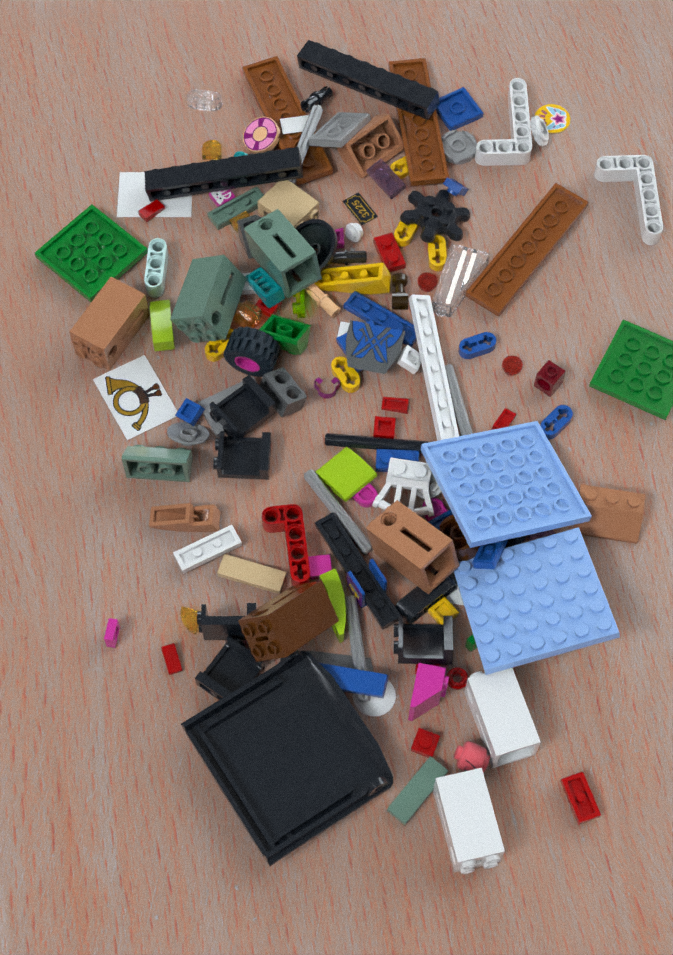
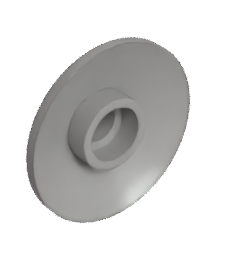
(187, 434)

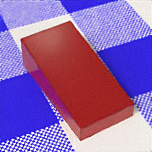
(151, 210)
(393, 404)
(504, 419)
(171, 659)

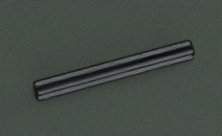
(368, 442)

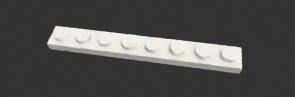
(433, 367)

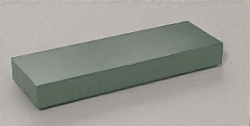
(245, 202)
(416, 791)

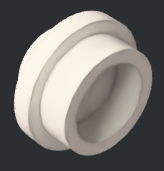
(354, 232)

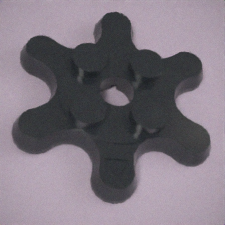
(433, 225)

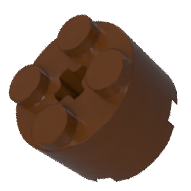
(451, 529)

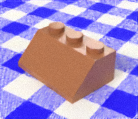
(374, 141)
(614, 513)

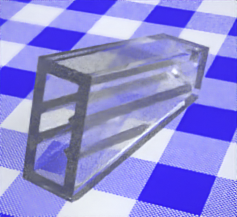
(458, 274)

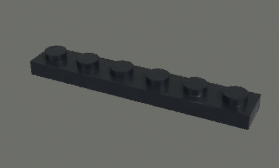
(351, 560)

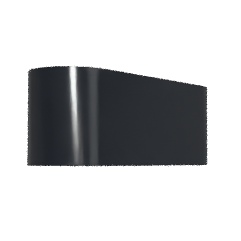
(418, 602)

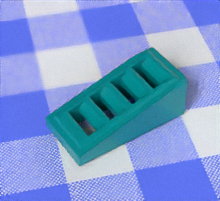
(268, 297)

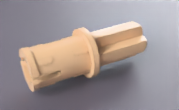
(323, 300)

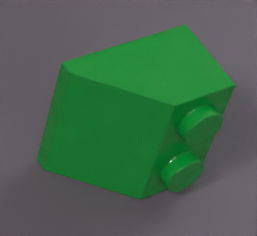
(289, 334)

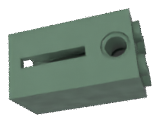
(281, 248)
(208, 299)

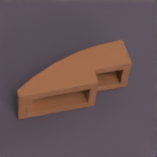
(185, 518)

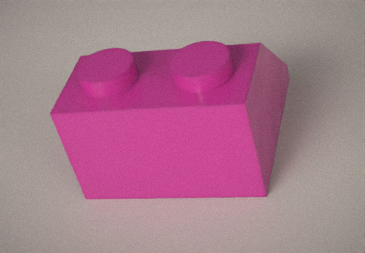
(428, 688)

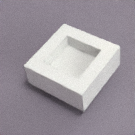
(410, 359)

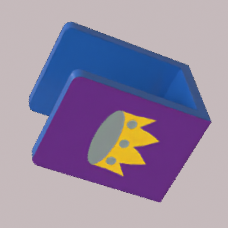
(355, 587)

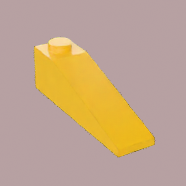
(360, 278)

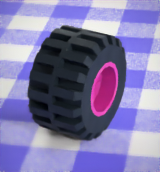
(251, 351)

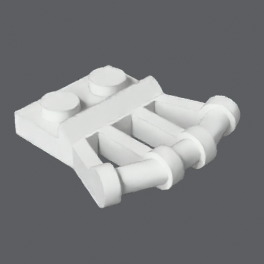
(409, 476)

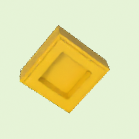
(442, 608)

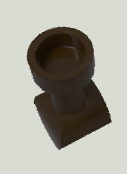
(399, 297)

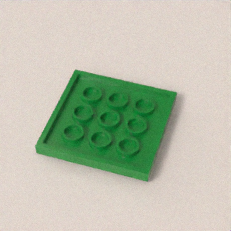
(91, 252)
(638, 370)

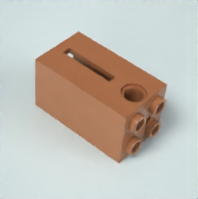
(109, 323)
(411, 545)

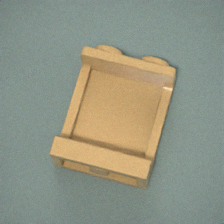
(291, 201)

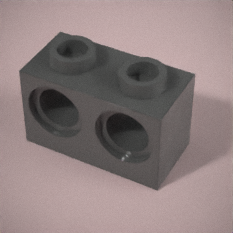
(283, 391)

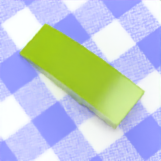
(161, 325)
(336, 595)

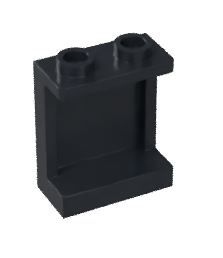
(243, 409)
(243, 458)
(221, 626)
(424, 642)
(229, 669)

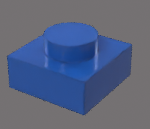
(455, 187)
(189, 412)

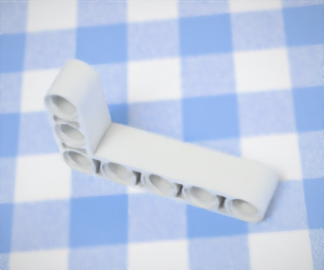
(518, 148)
(640, 171)

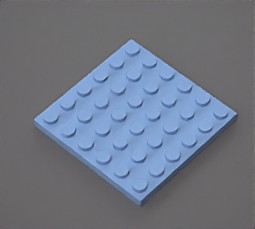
(504, 483)
(535, 602)

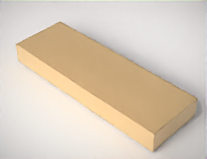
(252, 574)

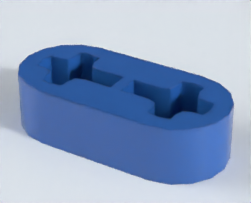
(477, 345)
(552, 419)

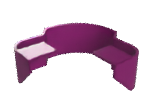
(319, 381)

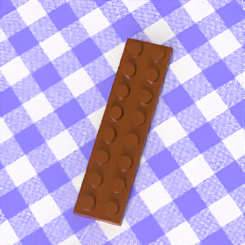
(280, 101)
(420, 136)
(526, 249)

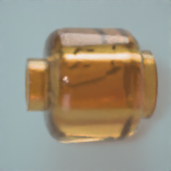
(247, 314)

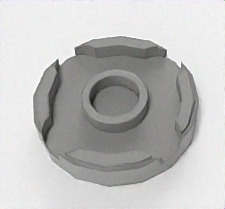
(459, 147)

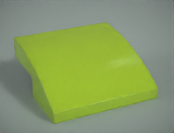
(346, 474)

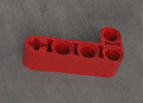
(294, 546)

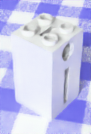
(501, 716)
(468, 821)

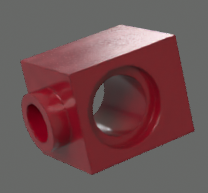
(549, 378)

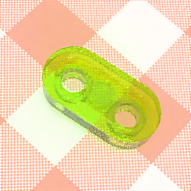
(299, 306)

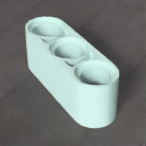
(157, 275)

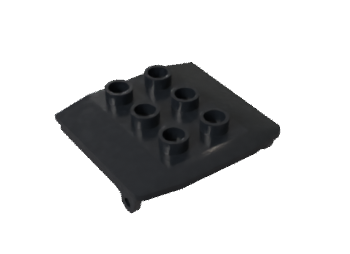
(289, 754)

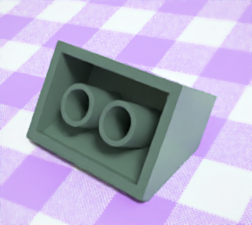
(157, 463)

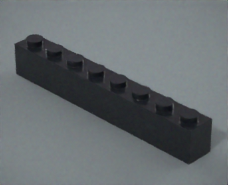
(368, 79)
(223, 174)

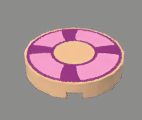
(261, 135)

